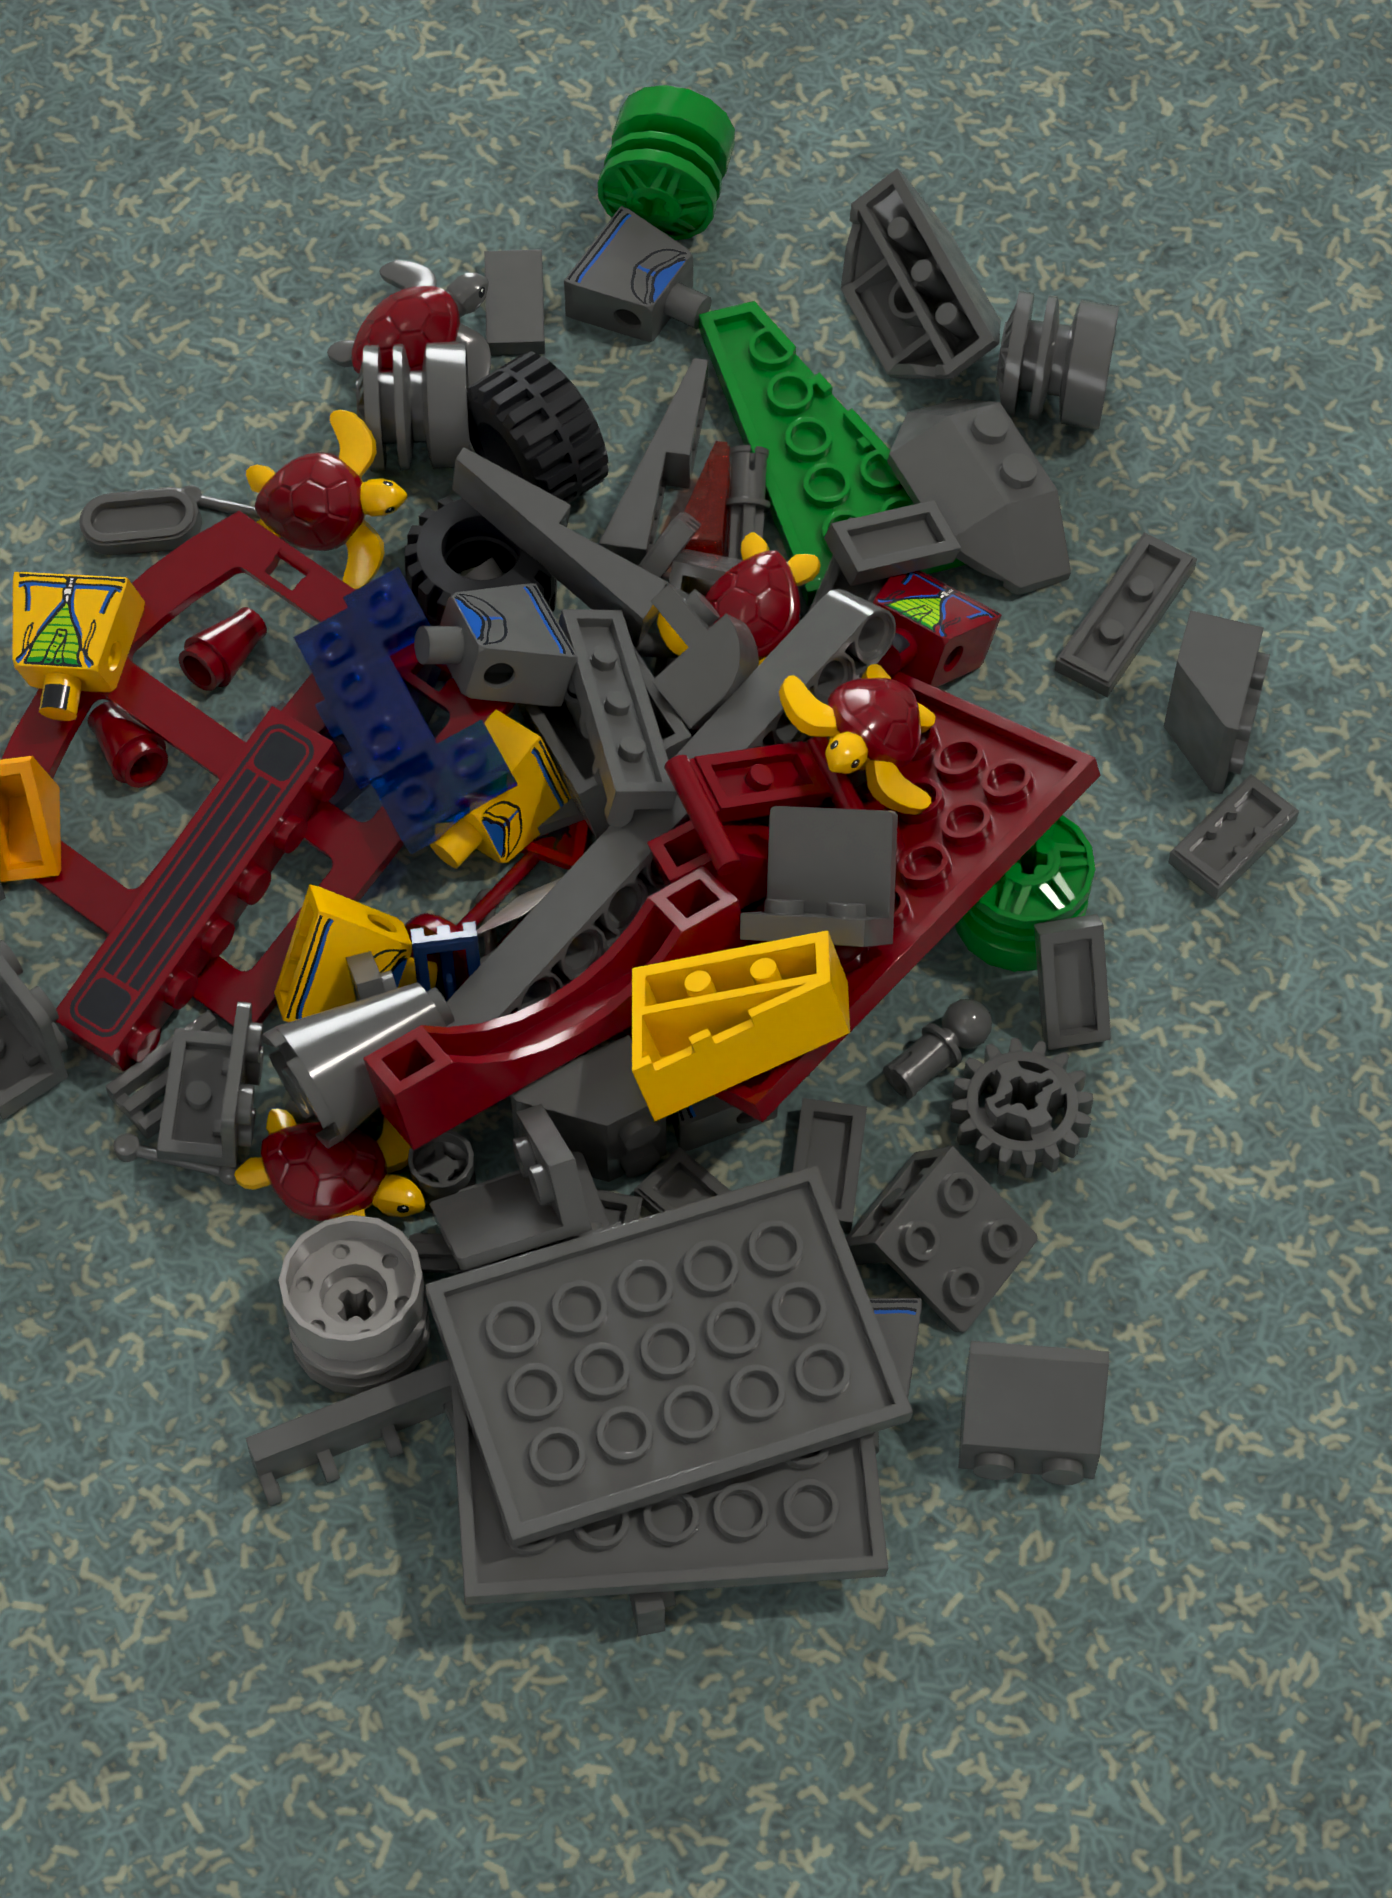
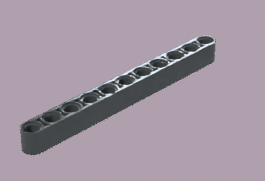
(618, 872)

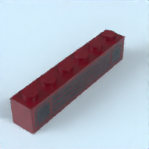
(201, 890)

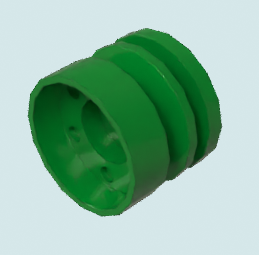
(668, 159)
(1055, 888)

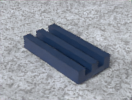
(445, 944)

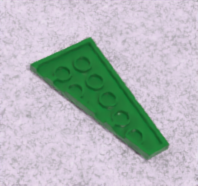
(820, 455)

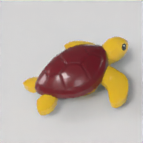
(323, 501)
(757, 592)
(871, 728)
(333, 1180)

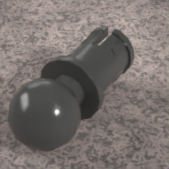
(963, 1027)

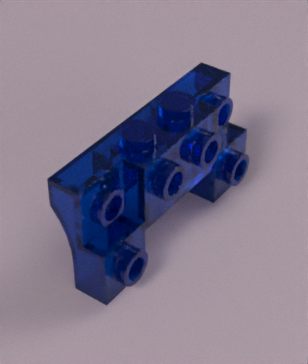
(417, 780)

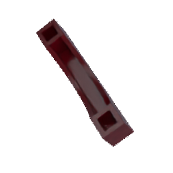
(452, 1073)

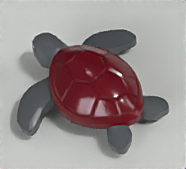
(420, 316)

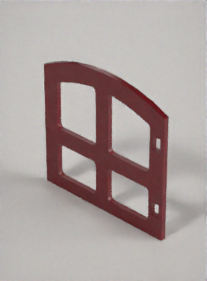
(356, 848)

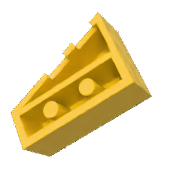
(732, 1016)

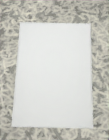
(518, 906)

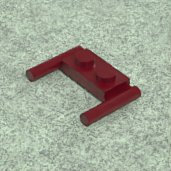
(751, 783)

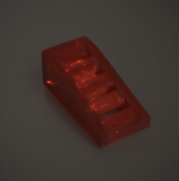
(709, 502)

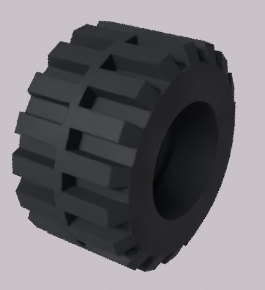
(537, 427)
(458, 540)

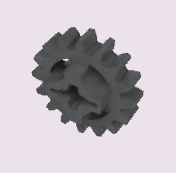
(1006, 1124)

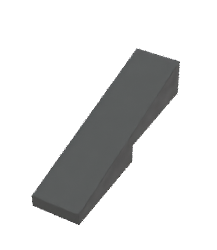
(665, 463)
(539, 527)

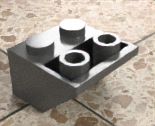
(1216, 695)

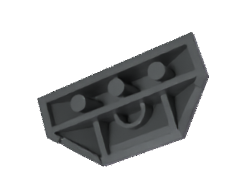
(914, 286)
(986, 489)

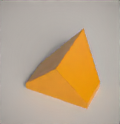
(28, 821)

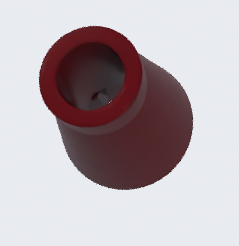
(219, 651)
(129, 747)

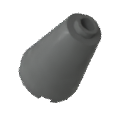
(325, 1052)

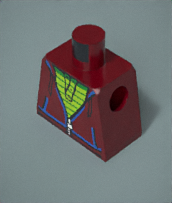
(937, 629)

